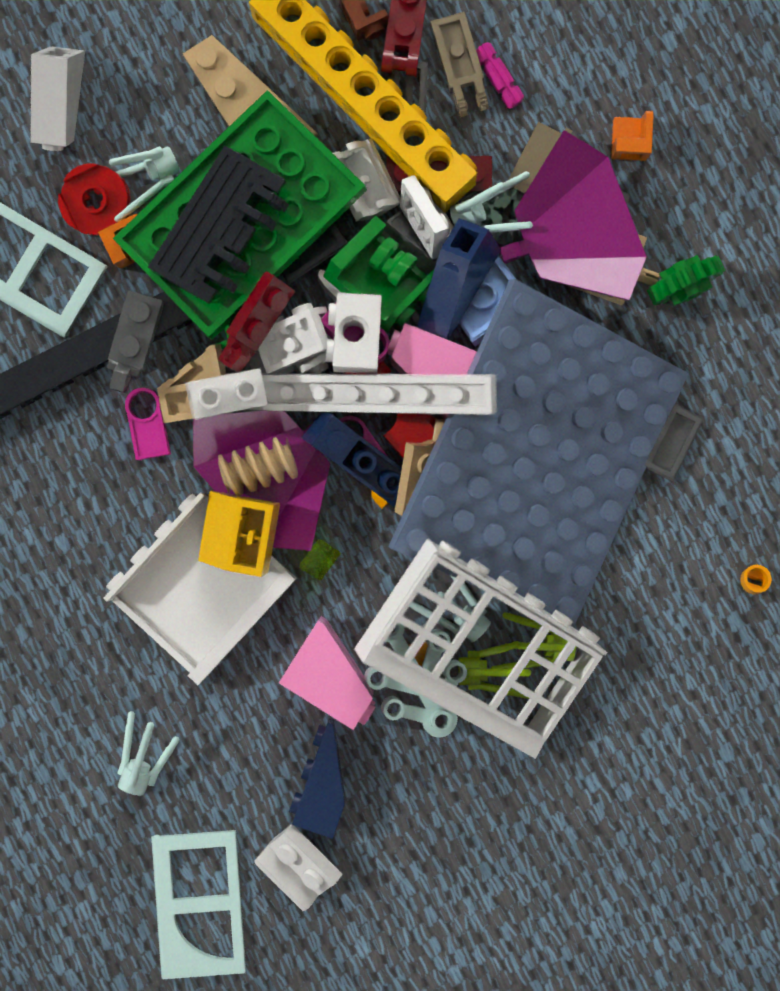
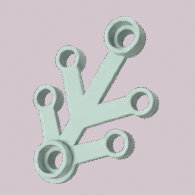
(432, 710)

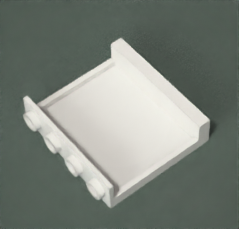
(188, 604)

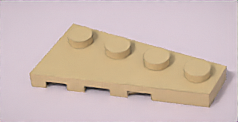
(228, 80)

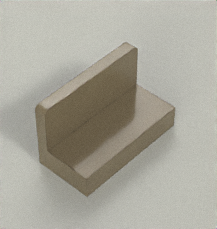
(535, 154)

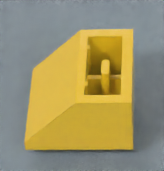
(239, 533)

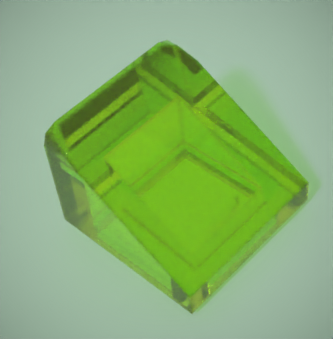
(319, 559)

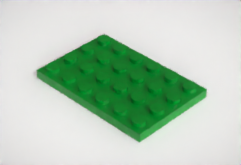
(315, 188)

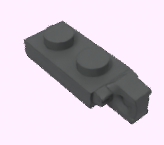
(133, 339)

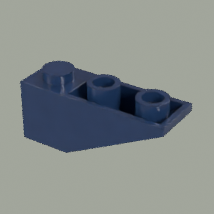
(457, 277)
(355, 455)
(324, 793)

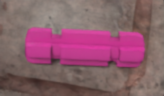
(499, 75)

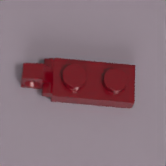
(255, 321)

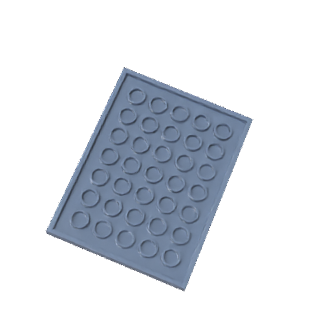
(557, 463)

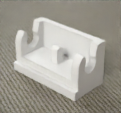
(366, 164)

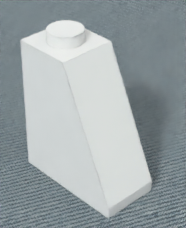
(55, 96)

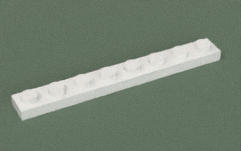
(380, 393)

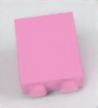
(425, 353)
(330, 677)

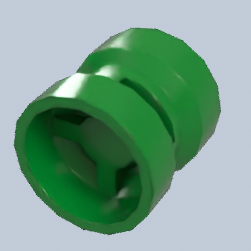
(392, 261)

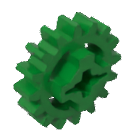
(686, 280)

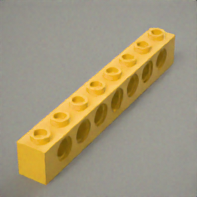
(294, 37)

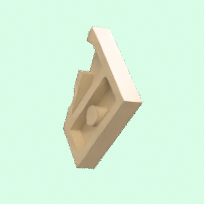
(173, 392)

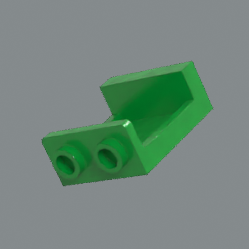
(351, 274)

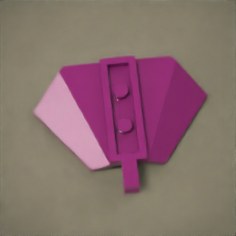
(579, 223)
(298, 497)

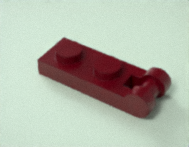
(404, 36)

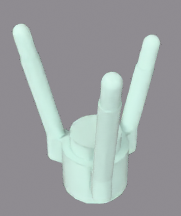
(158, 163)
(474, 212)
(479, 627)
(136, 773)

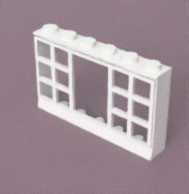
(430, 684)

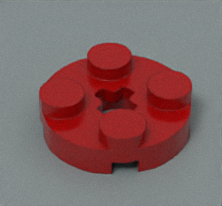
(76, 191)

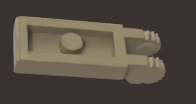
(459, 60)

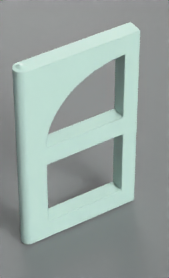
(11, 293)
(177, 954)

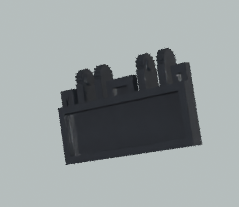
(217, 223)

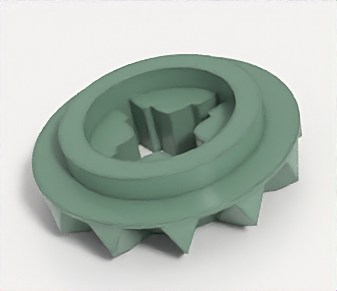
(499, 203)

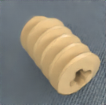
(258, 467)

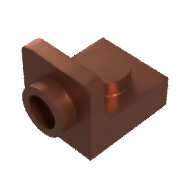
(363, 27)

